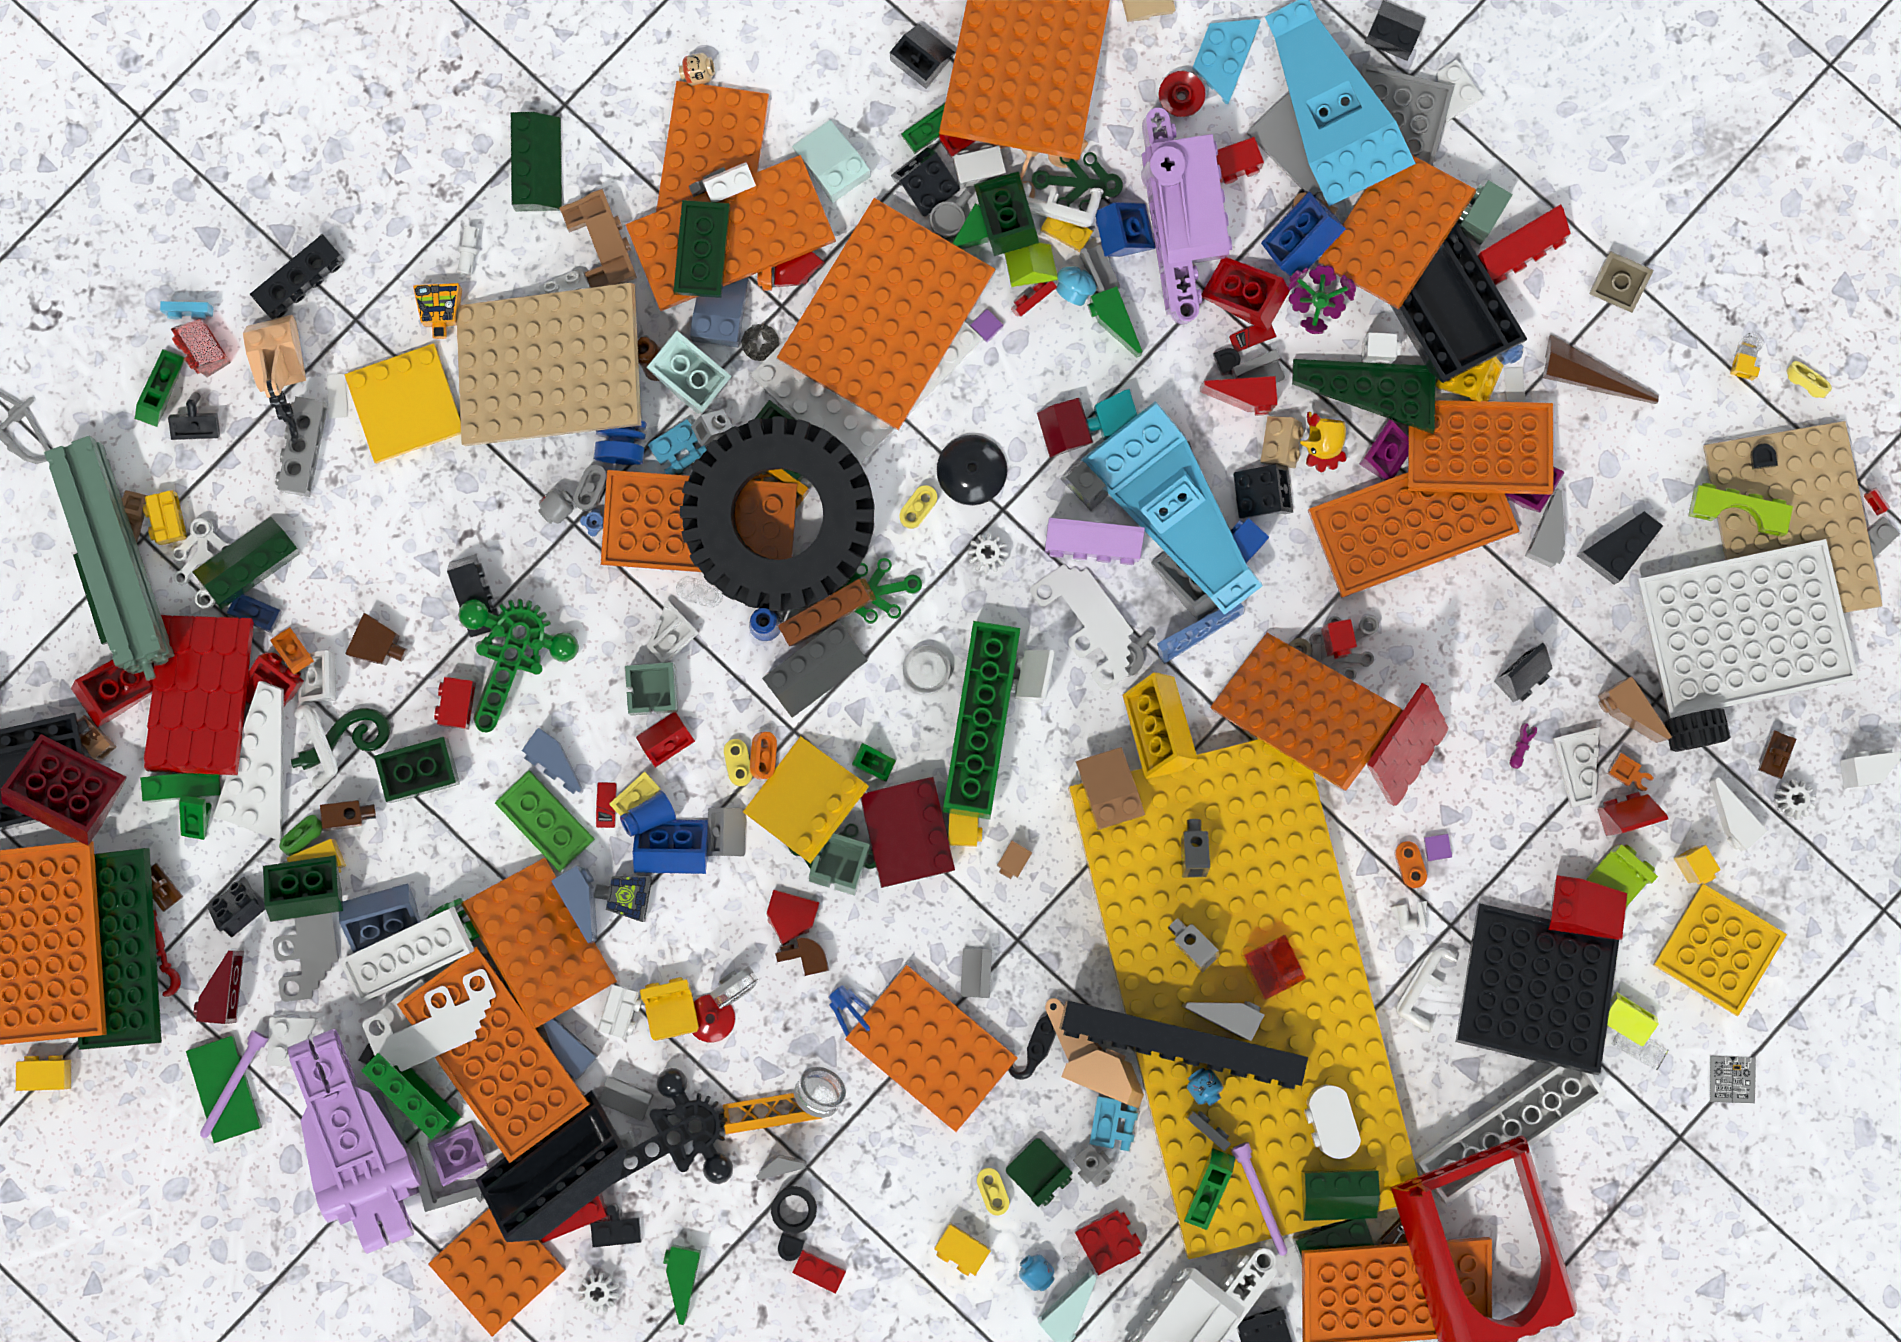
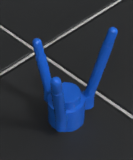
(841, 999)

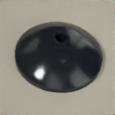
(971, 486)

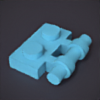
(673, 443)
(1106, 1121)

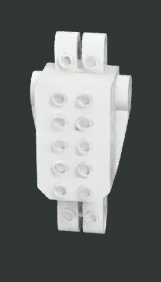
(1202, 1311)

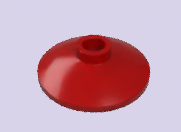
(1184, 83)
(720, 1027)

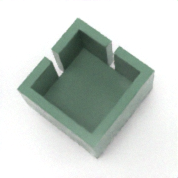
(1486, 209)
(652, 687)
(840, 864)

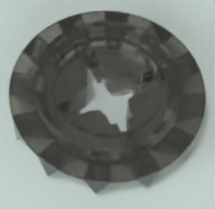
(752, 334)

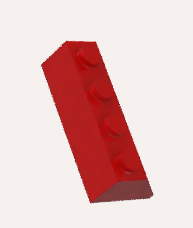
(1526, 244)

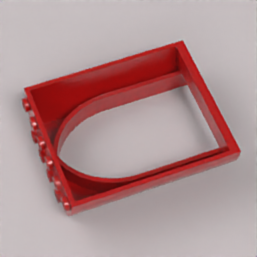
(1448, 1306)

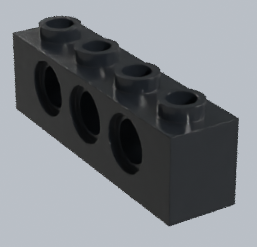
(284, 278)

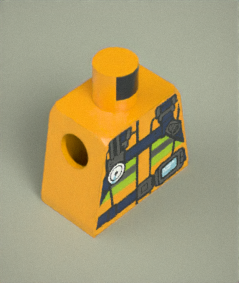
(438, 306)

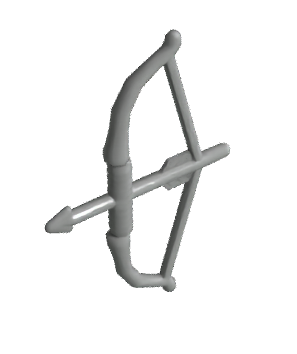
(15, 414)

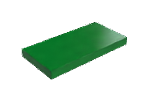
(212, 1068)

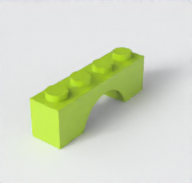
(1770, 516)

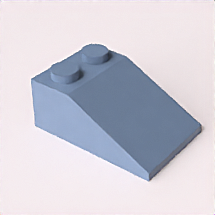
(720, 319)
(578, 895)

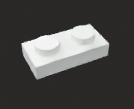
(729, 182)

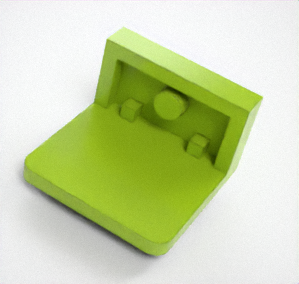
(1623, 872)

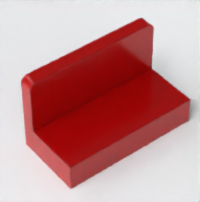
(665, 739)

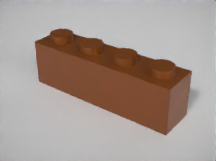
(827, 612)

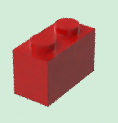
(1239, 160)
(1339, 638)
(455, 703)

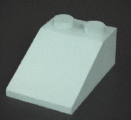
(832, 161)
(688, 372)
(1065, 1314)

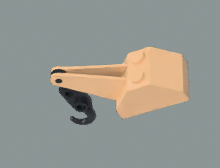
(276, 362)
(1088, 1062)

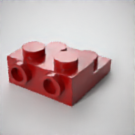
(271, 670)
(1109, 1241)

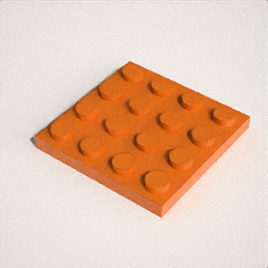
(495, 1275)

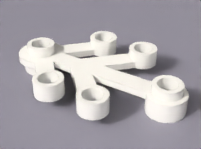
(199, 557)

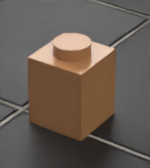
(1013, 860)

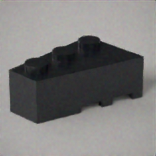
(1621, 549)
(469, 584)

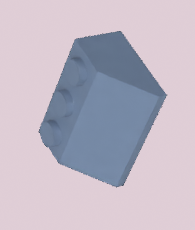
(378, 916)

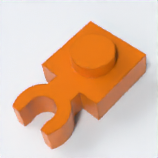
(1627, 770)

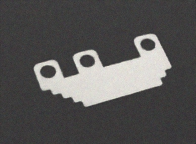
(1097, 613)
(438, 1034)

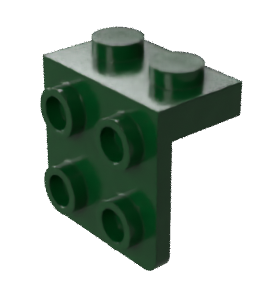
(1039, 1172)

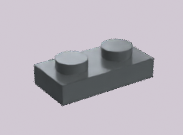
(1201, 1121)

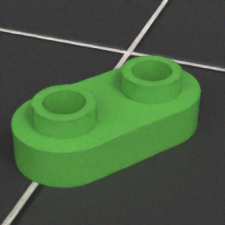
(301, 835)

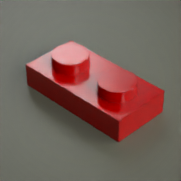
(1026, 302)
(819, 1271)

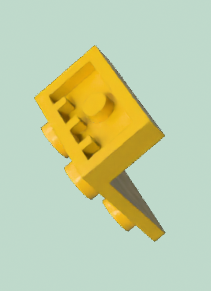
(1475, 383)

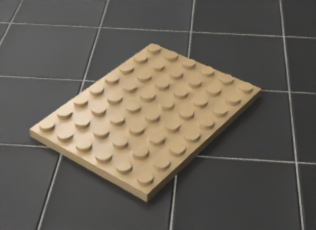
(548, 365)
(1822, 486)

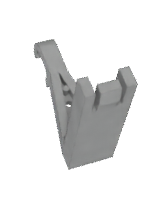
(425, 1190)

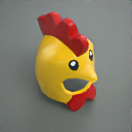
(1325, 442)

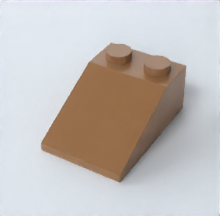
(1630, 706)
(1110, 788)

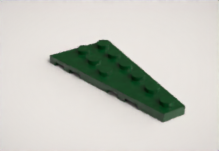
(1386, 389)

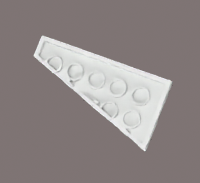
(256, 793)

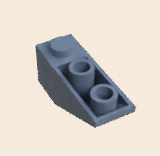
(551, 755)

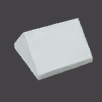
(319, 678)

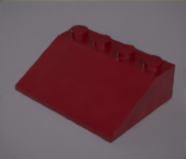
(63, 789)
(907, 832)

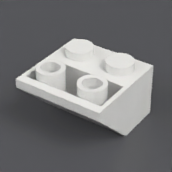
(1866, 769)

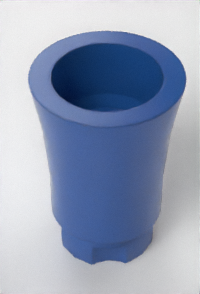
(768, 632)
(648, 814)

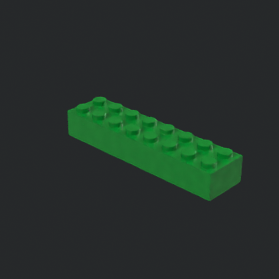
(981, 720)

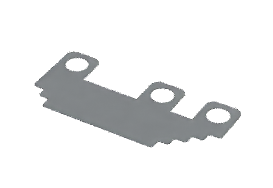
(315, 948)

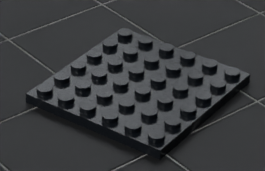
(1537, 990)

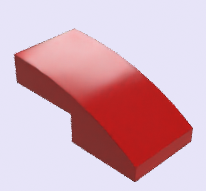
(1876, 501)

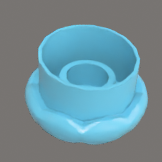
(1075, 285)

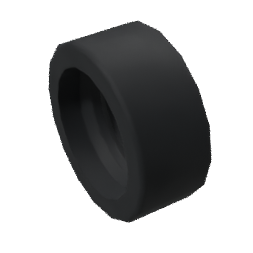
(775, 1209)

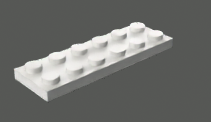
(407, 955)

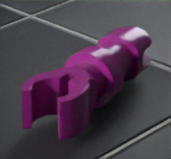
(1522, 746)

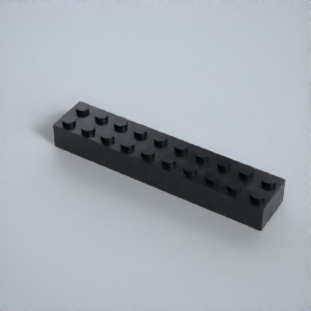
(1185, 1043)

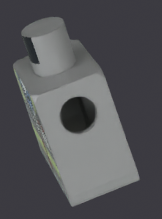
(1200, 953)

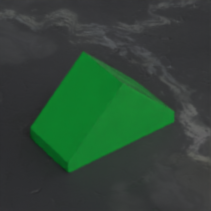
(973, 230)
(873, 762)

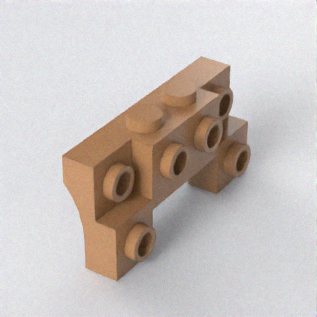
(604, 231)

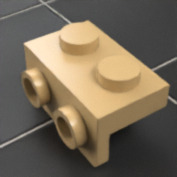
(1282, 441)

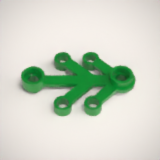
(884, 590)

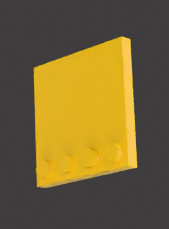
(404, 403)
(805, 799)
(1720, 949)

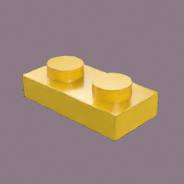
(1067, 233)

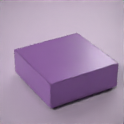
(987, 325)
(1437, 847)

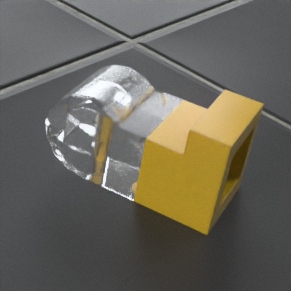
(1746, 356)

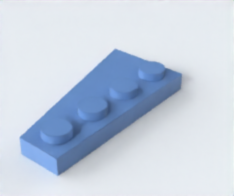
(1193, 634)

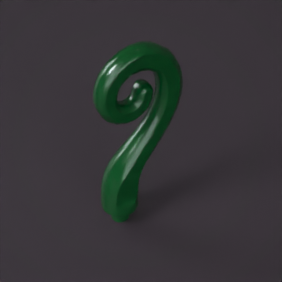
(309, 757)

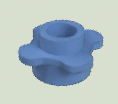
(1512, 355)
(587, 521)

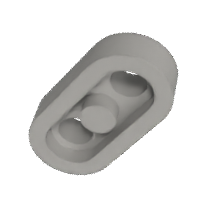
(589, 488)

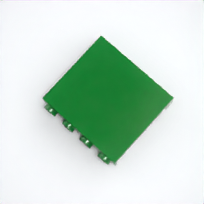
(413, 1097)

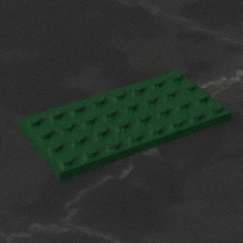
(127, 950)

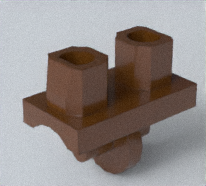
(1777, 754)
(163, 889)

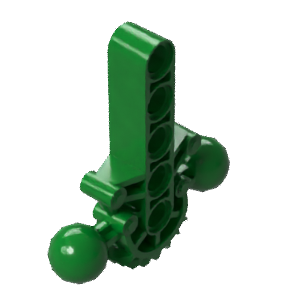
(475, 615)

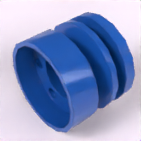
(620, 445)

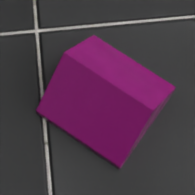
(1387, 452)

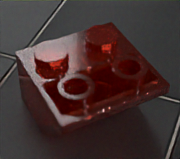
(201, 347)
(1273, 967)

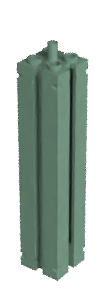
(109, 556)

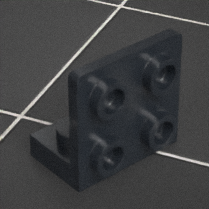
(926, 181)
(1263, 491)
(1264, 1327)

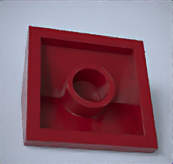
(1064, 427)

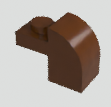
(811, 954)

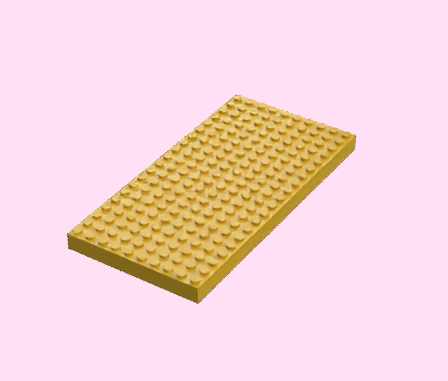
(1265, 880)

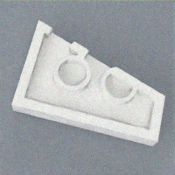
(1578, 765)

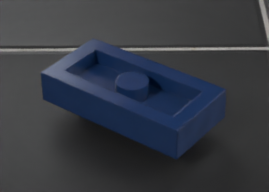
(262, 614)

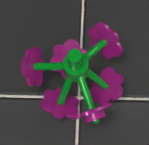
(1331, 303)

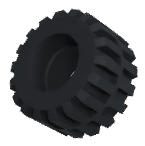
(1697, 729)

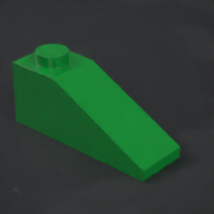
(1113, 317)
(159, 388)
(173, 786)
(1210, 1188)
(681, 1275)

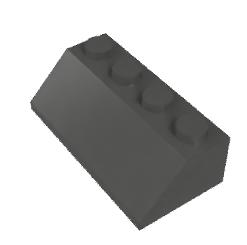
(815, 669)

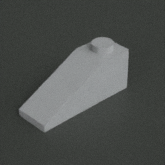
(1549, 536)

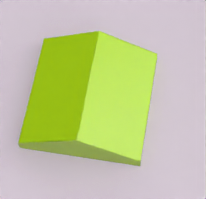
(1031, 265)

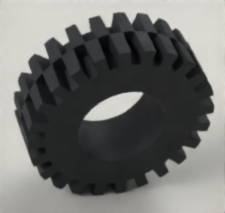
(712, 499)

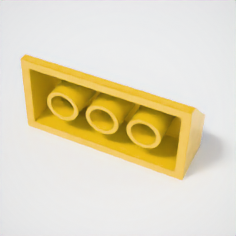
(1159, 726)

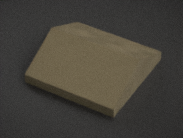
(1621, 281)

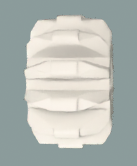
(994, 548)
(1804, 797)
(592, 1286)

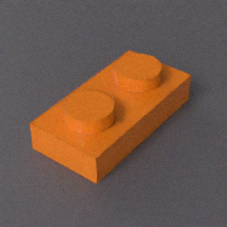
(291, 650)

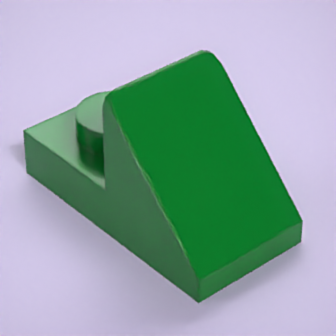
(194, 816)

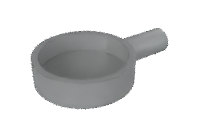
(949, 217)
(1136, 655)

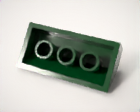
(536, 162)
(246, 562)

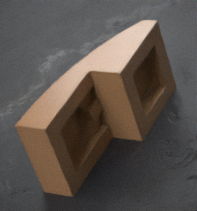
(133, 506)

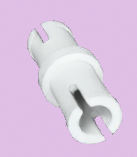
(467, 250)

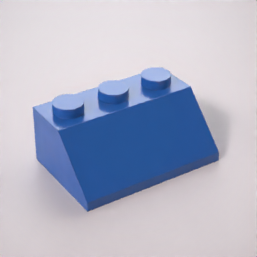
(1303, 235)
(672, 848)

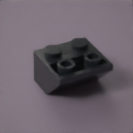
(921, 55)

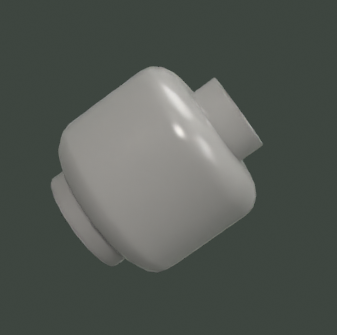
(556, 506)

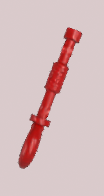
(166, 967)

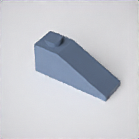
(569, 1049)

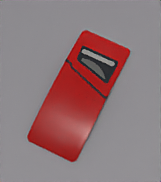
(1250, 337)
(604, 812)

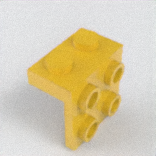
(669, 1009)

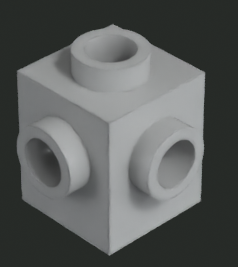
(711, 426)
(1094, 1166)

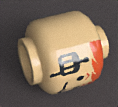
(697, 69)

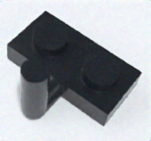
(193, 424)
(616, 1230)

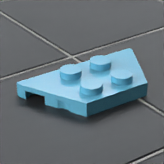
(1224, 54)

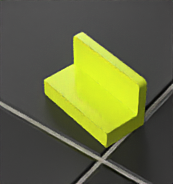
(1631, 1019)

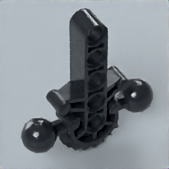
(717, 1166)

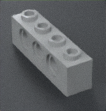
(302, 482)

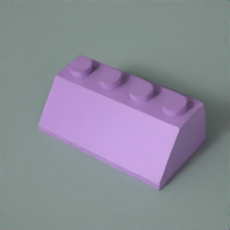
(1094, 540)

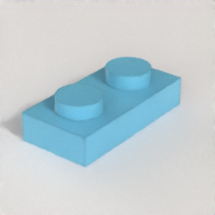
(196, 310)

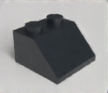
(1395, 30)

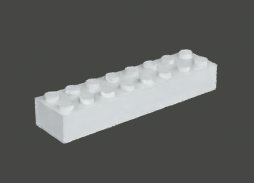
(1528, 1112)

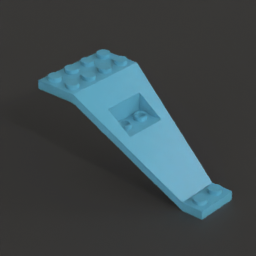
(1352, 142)
(1147, 470)

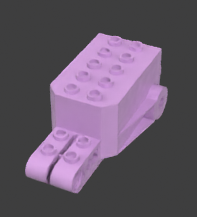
(1184, 209)
(352, 1145)

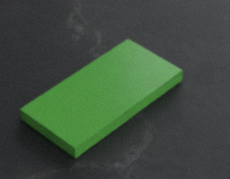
(544, 821)

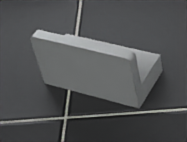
(1099, 268)
(1261, 366)
(726, 832)
(976, 973)
(625, 1098)

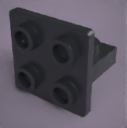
(236, 907)

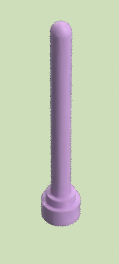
(255, 1042)
(1242, 1154)

